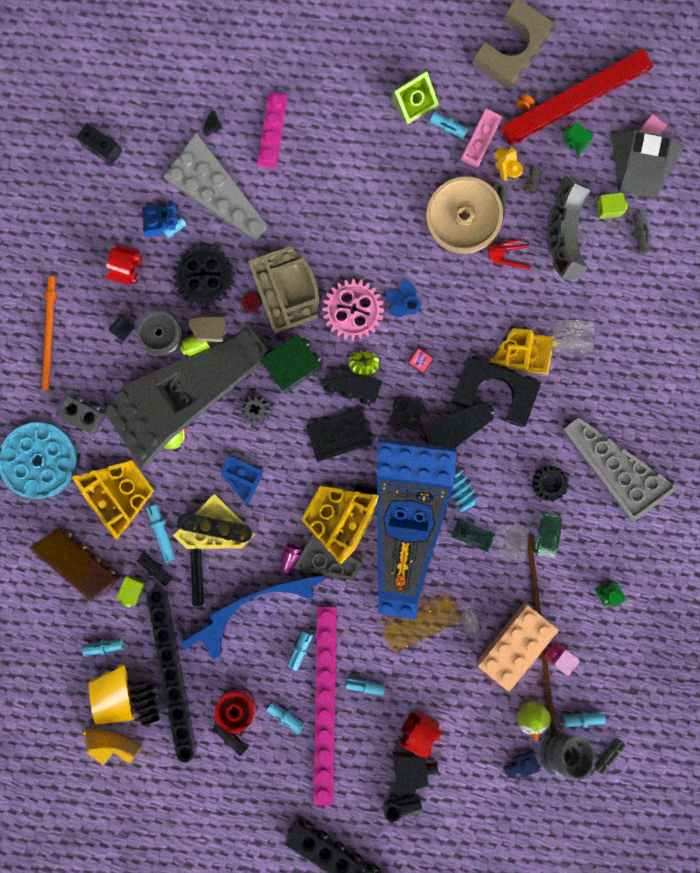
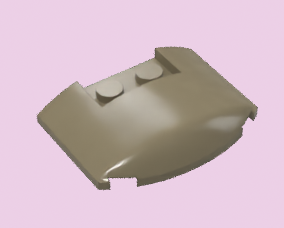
(286, 288)

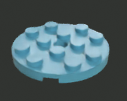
(57, 464)

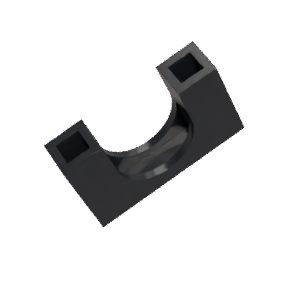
(523, 389)

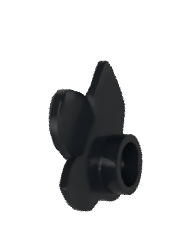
(407, 417)

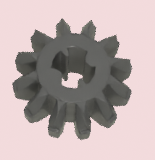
(252, 416)

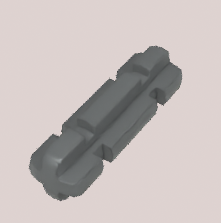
(610, 756)

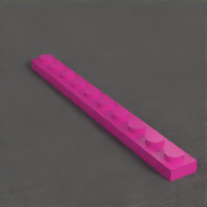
(325, 705)

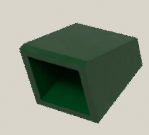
(291, 363)

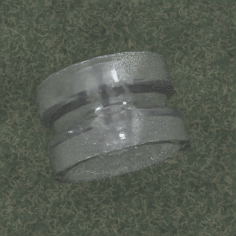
(573, 337)

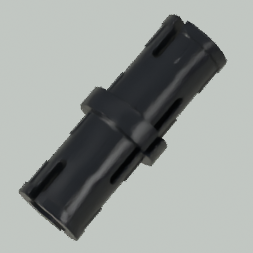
(154, 569)
(231, 739)

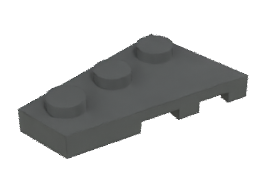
(319, 560)

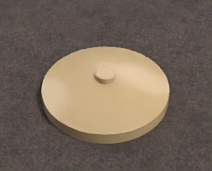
(464, 215)

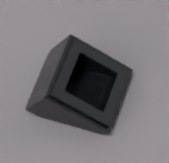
(121, 328)

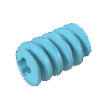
(462, 492)

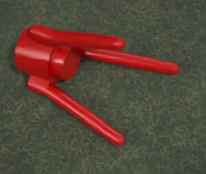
(497, 250)

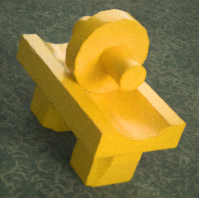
(507, 163)

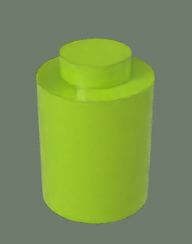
(191, 346)

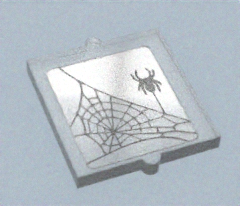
(511, 543)

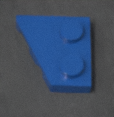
(242, 477)

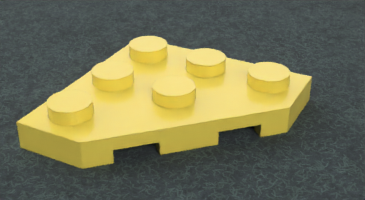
(215, 509)

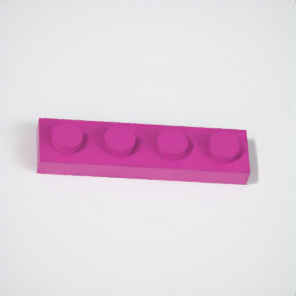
(272, 130)

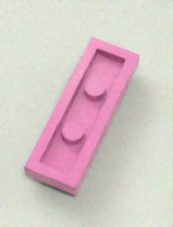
(481, 138)

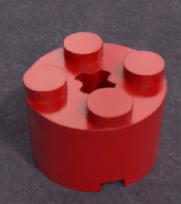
(122, 264)
(228, 719)
(420, 733)

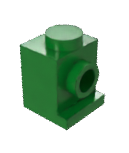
(577, 137)
(610, 594)

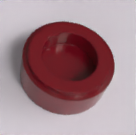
(251, 302)

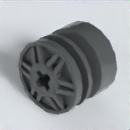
(567, 755)

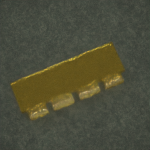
(428, 623)

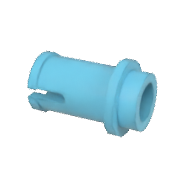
(168, 233)

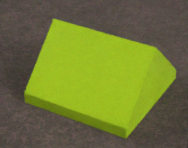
(415, 97)

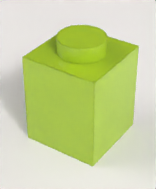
(611, 205)
(131, 591)

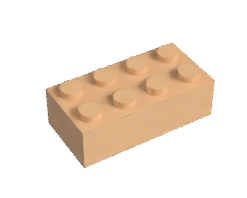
(516, 646)

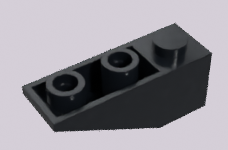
(359, 387)

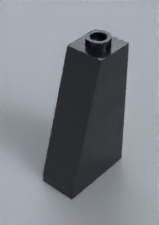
(458, 427)

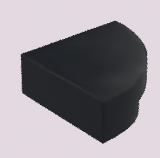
(212, 124)

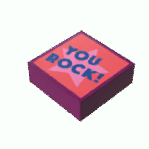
(420, 361)

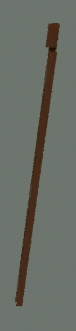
(531, 547)

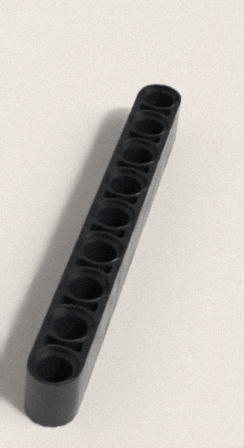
(168, 682)

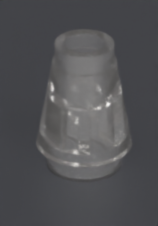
(470, 620)

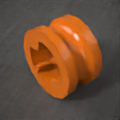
(525, 102)

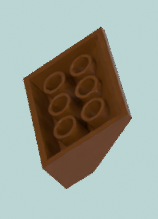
(76, 563)

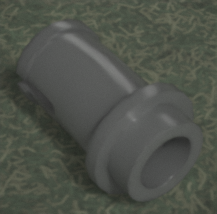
(533, 180)

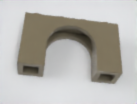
(507, 68)

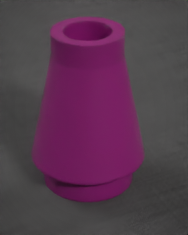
(290, 555)

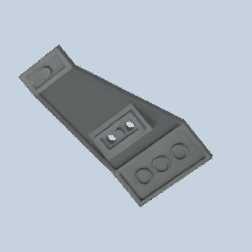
(155, 411)

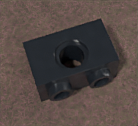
(99, 144)

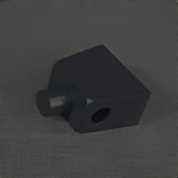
(412, 771)

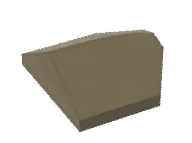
(208, 326)

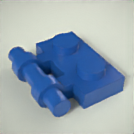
(153, 218)

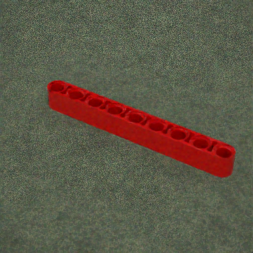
(576, 97)

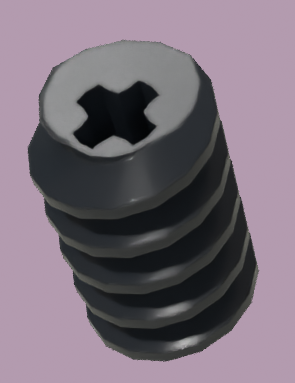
(144, 702)

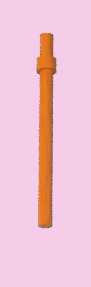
(50, 297)

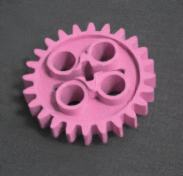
(358, 294)

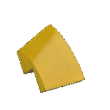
(521, 354)
(111, 697)
(102, 744)

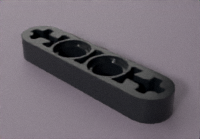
(215, 525)

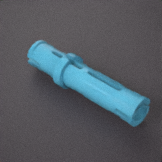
(160, 533)

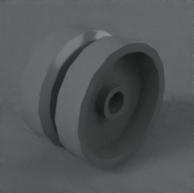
(157, 323)

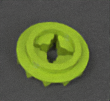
(357, 365)

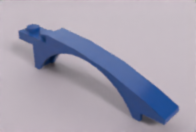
(212, 633)

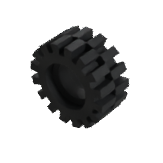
(561, 479)

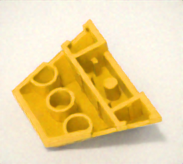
(115, 494)
(340, 519)

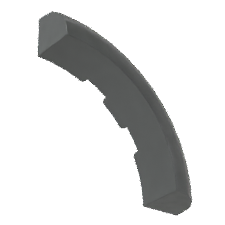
(563, 228)

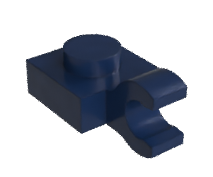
(525, 765)

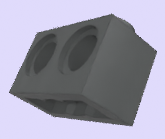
(79, 419)

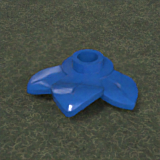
(400, 298)

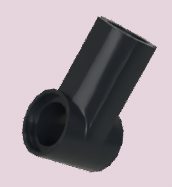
(405, 807)

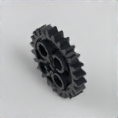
(203, 258)

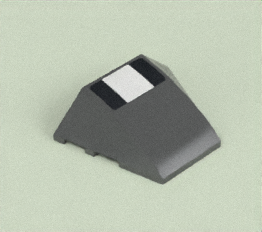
(644, 161)

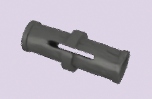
(641, 233)

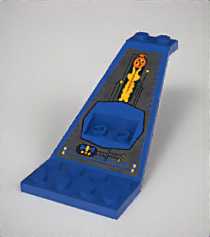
(416, 482)

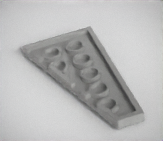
(207, 182)
(624, 476)

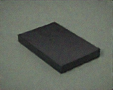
(338, 435)

